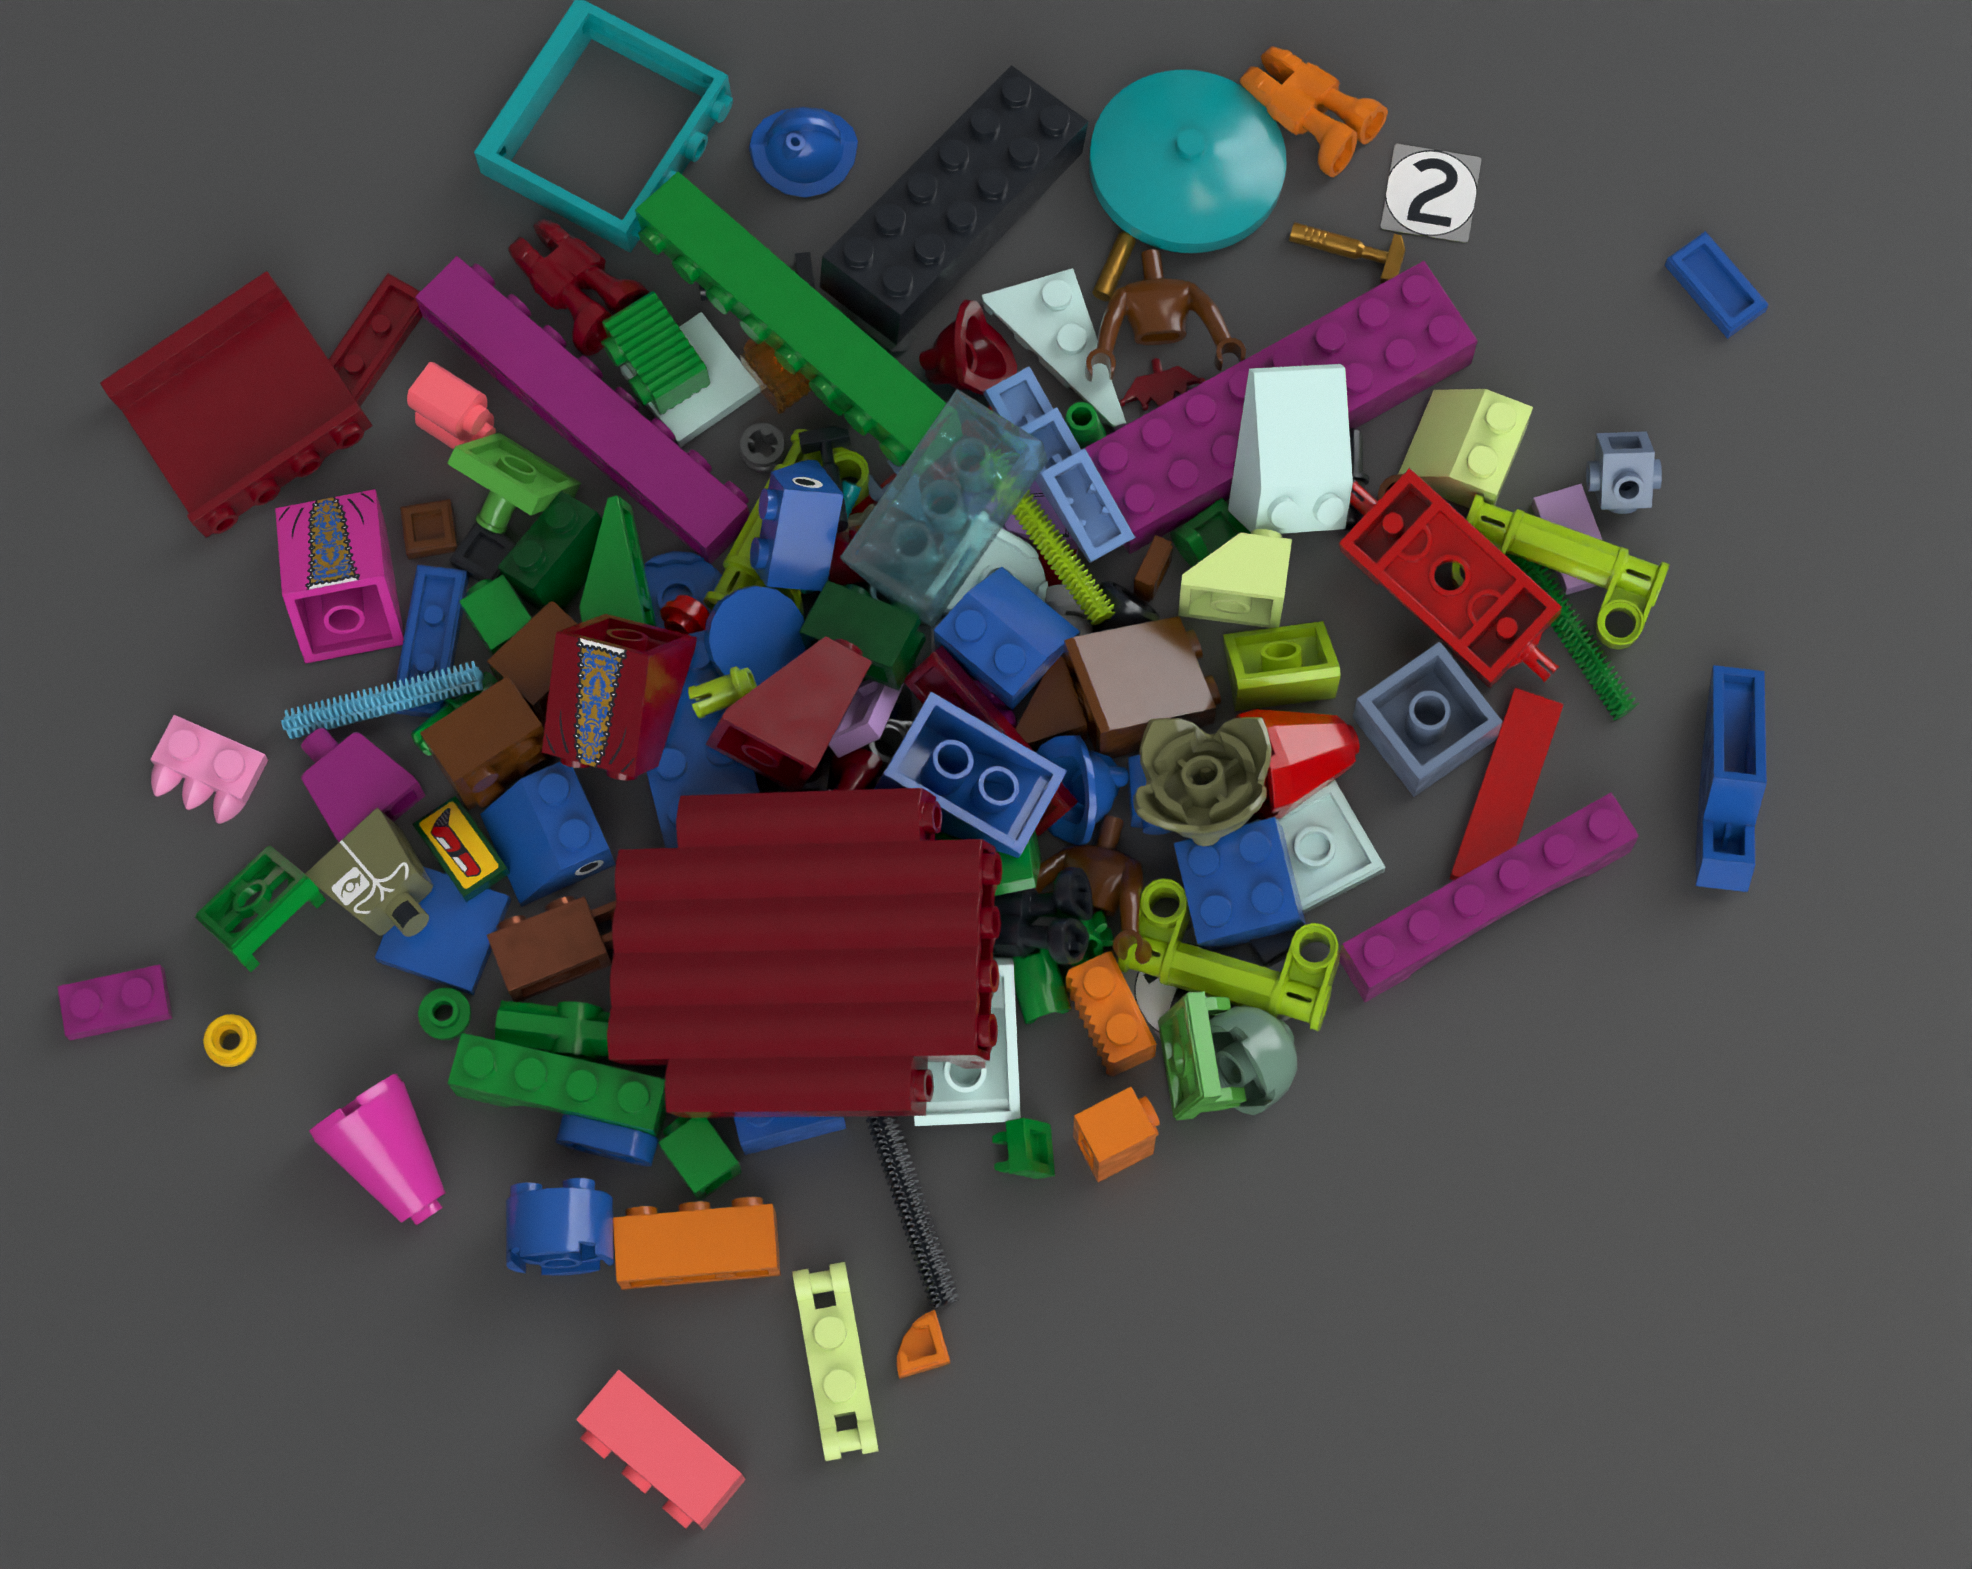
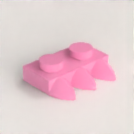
(208, 765)

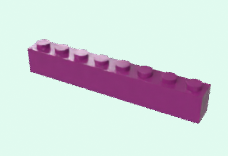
(584, 409)

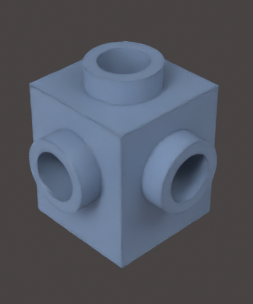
(1623, 471)

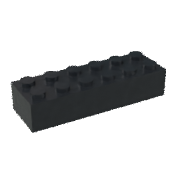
(953, 204)

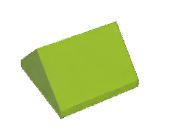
(1281, 666)

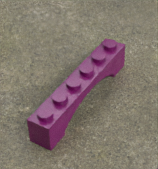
(1468, 904)

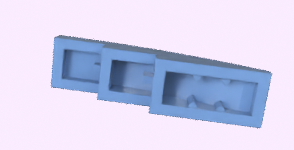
(1069, 476)

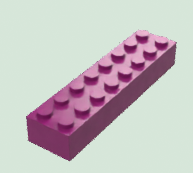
(1185, 451)

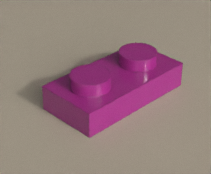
(114, 1002)

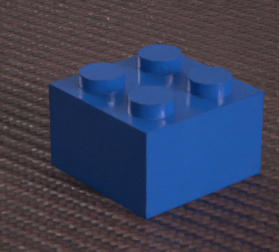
(1240, 886)

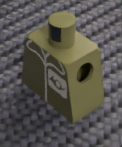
(376, 877)

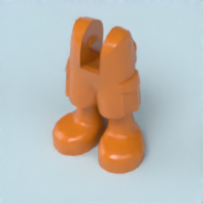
(1305, 97)

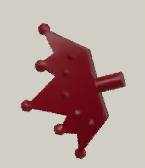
(1160, 385)

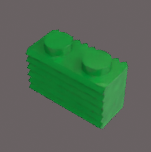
(655, 353)

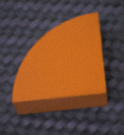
(922, 1347)

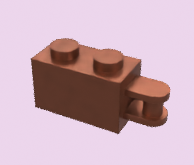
(551, 946)

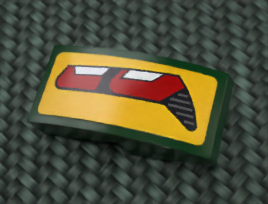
(461, 848)

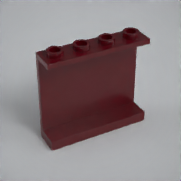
(237, 405)

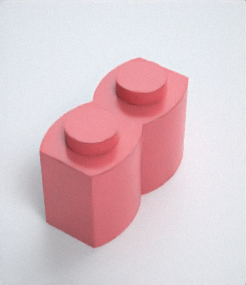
(449, 407)

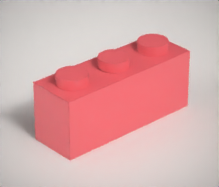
(659, 1452)

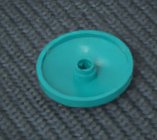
(1187, 161)

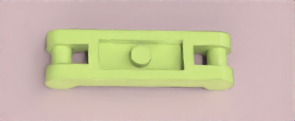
(835, 1361)

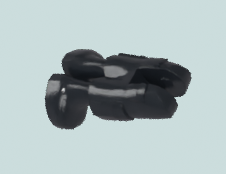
(1064, 936)

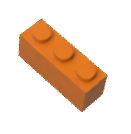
(696, 1244)

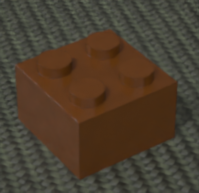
(487, 744)

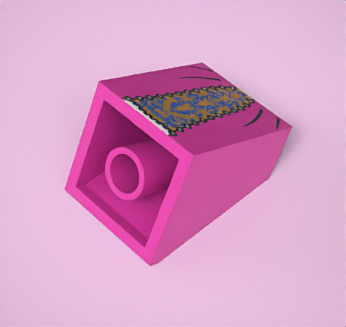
(338, 576)

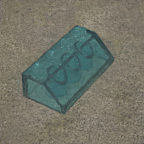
(945, 507)

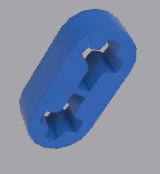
(607, 1140)

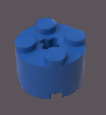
(559, 1228)

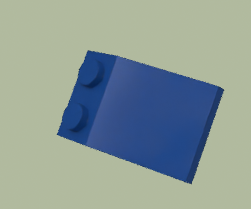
(979, 776)

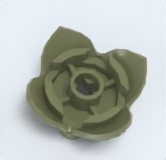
(1202, 780)

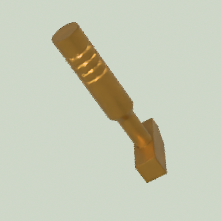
(1351, 248)
(1114, 266)

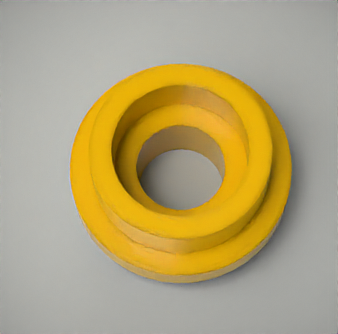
(219, 1030)

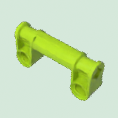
(1577, 557)
(737, 564)
(1297, 991)

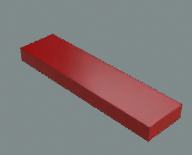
(1508, 780)

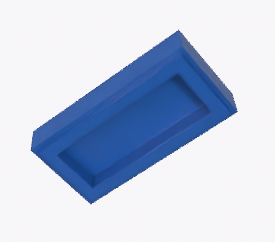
(1716, 285)

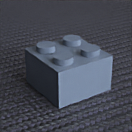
(1427, 719)

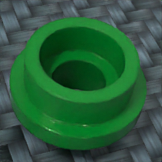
(455, 1024)

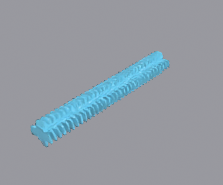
(383, 702)

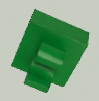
(1028, 1148)

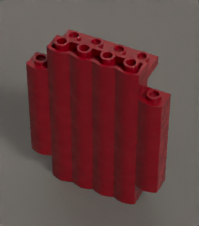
(805, 954)

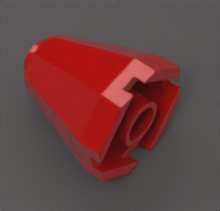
(1305, 756)

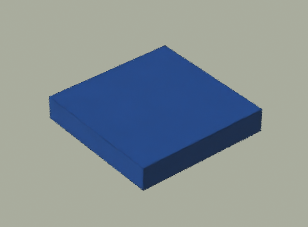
(453, 942)

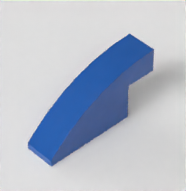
(1731, 778)

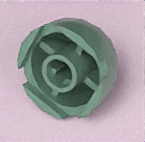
(1254, 1054)

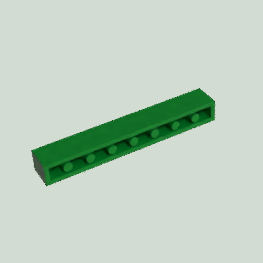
(789, 316)

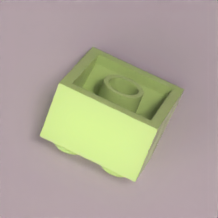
(1467, 443)
(1239, 581)

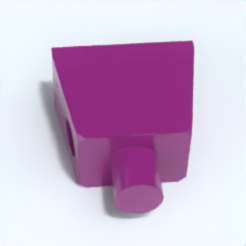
(355, 780)

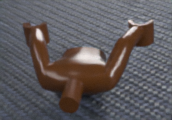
(1158, 316)
(1113, 880)

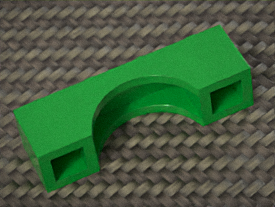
(539, 1079)

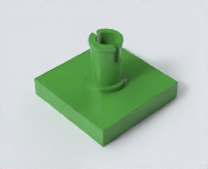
(512, 476)

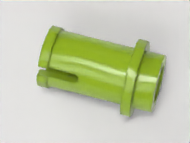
(722, 691)

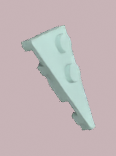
(1055, 325)

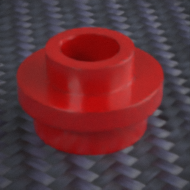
(684, 615)

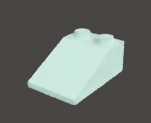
(1293, 451)
(988, 1092)

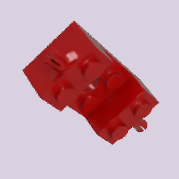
(1490, 618)

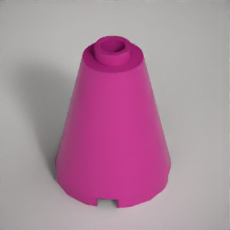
(384, 1150)

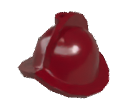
(969, 353)

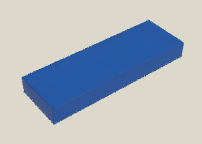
(432, 628)

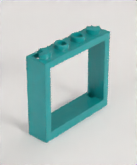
(544, 78)

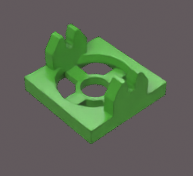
(1194, 1055)

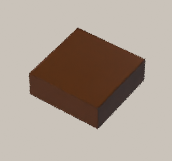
(429, 529)
(1153, 568)

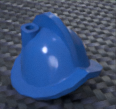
(803, 150)
(1090, 779)

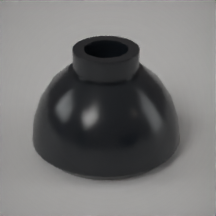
(1128, 608)

